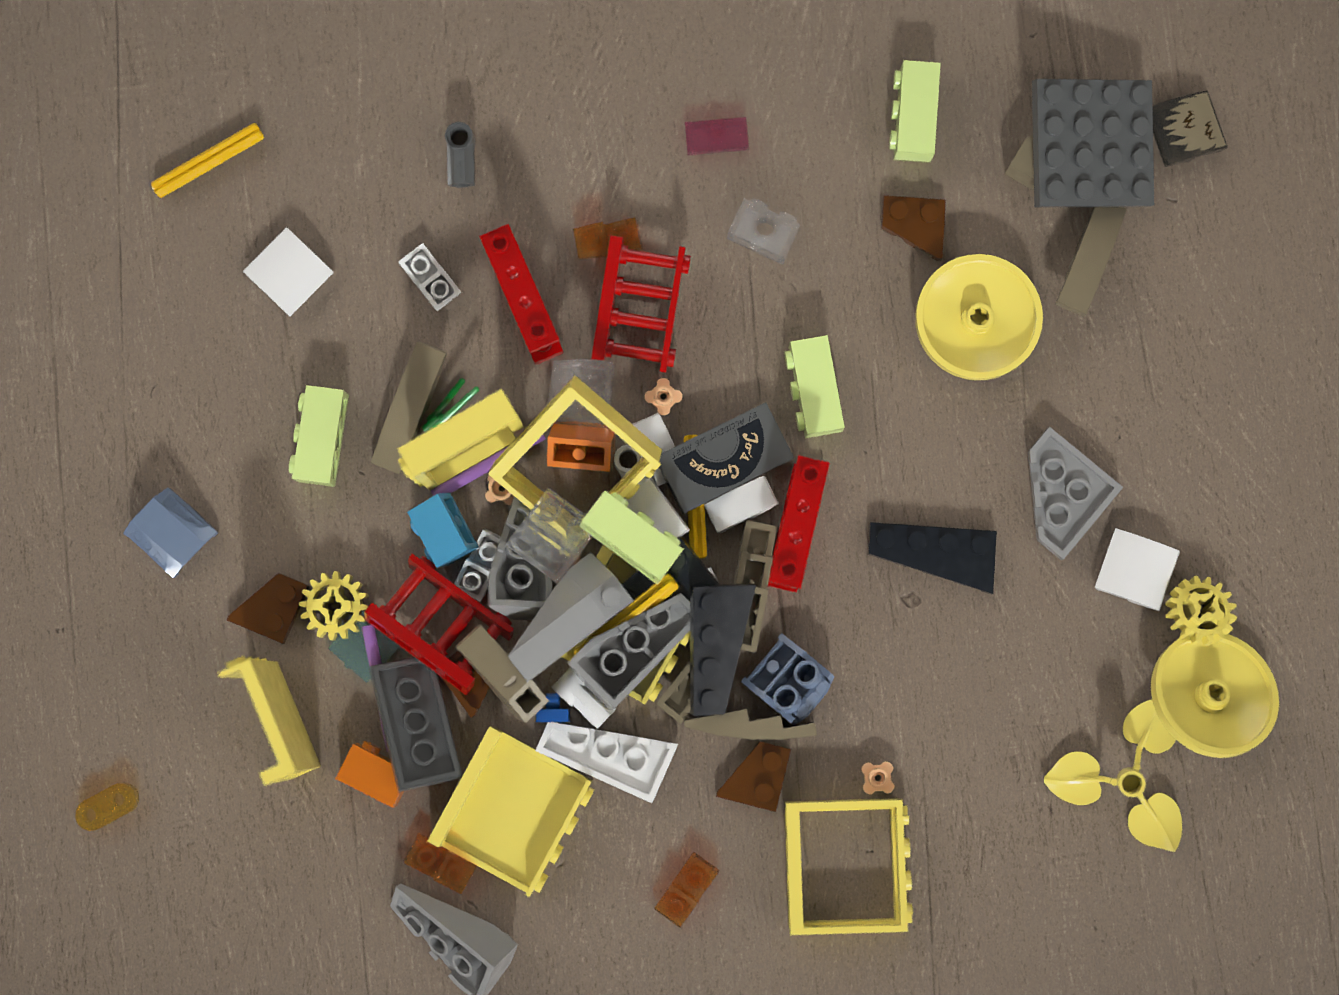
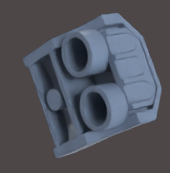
(169, 531)
(790, 680)

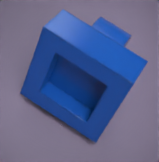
(553, 712)

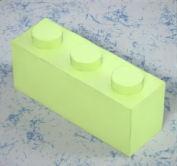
(915, 111)
(814, 387)
(319, 435)
(631, 536)

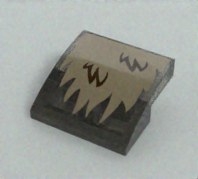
(1187, 128)

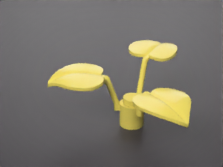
(1077, 780)

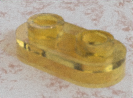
(105, 806)

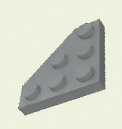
(1066, 492)

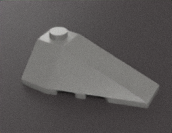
(513, 583)
(574, 609)
(627, 653)
(468, 945)

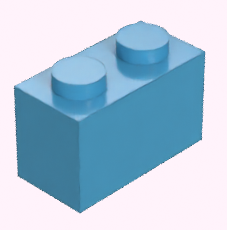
(442, 530)

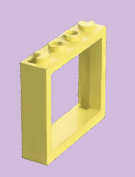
(461, 441)
(527, 492)
(901, 879)

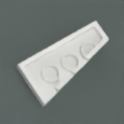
(614, 758)

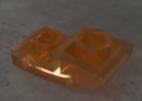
(594, 239)
(439, 864)
(686, 889)

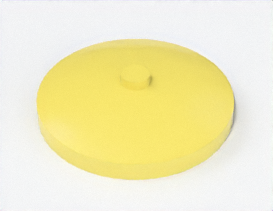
(978, 317)
(1215, 696)

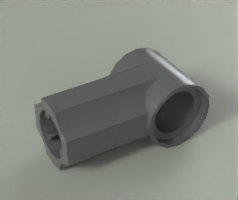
(460, 157)

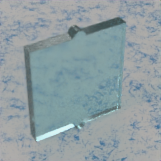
(353, 650)

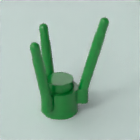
(438, 417)

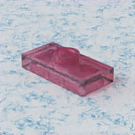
(716, 136)

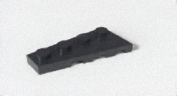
(943, 552)
(686, 570)
(716, 638)

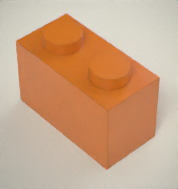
(581, 447)
(370, 773)

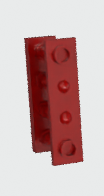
(616, 285)
(521, 294)
(798, 523)
(409, 636)

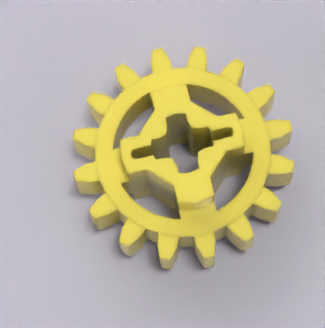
(1214, 615)
(334, 619)

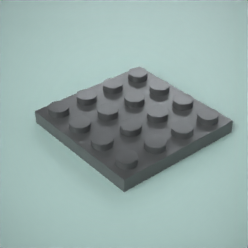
(1093, 143)

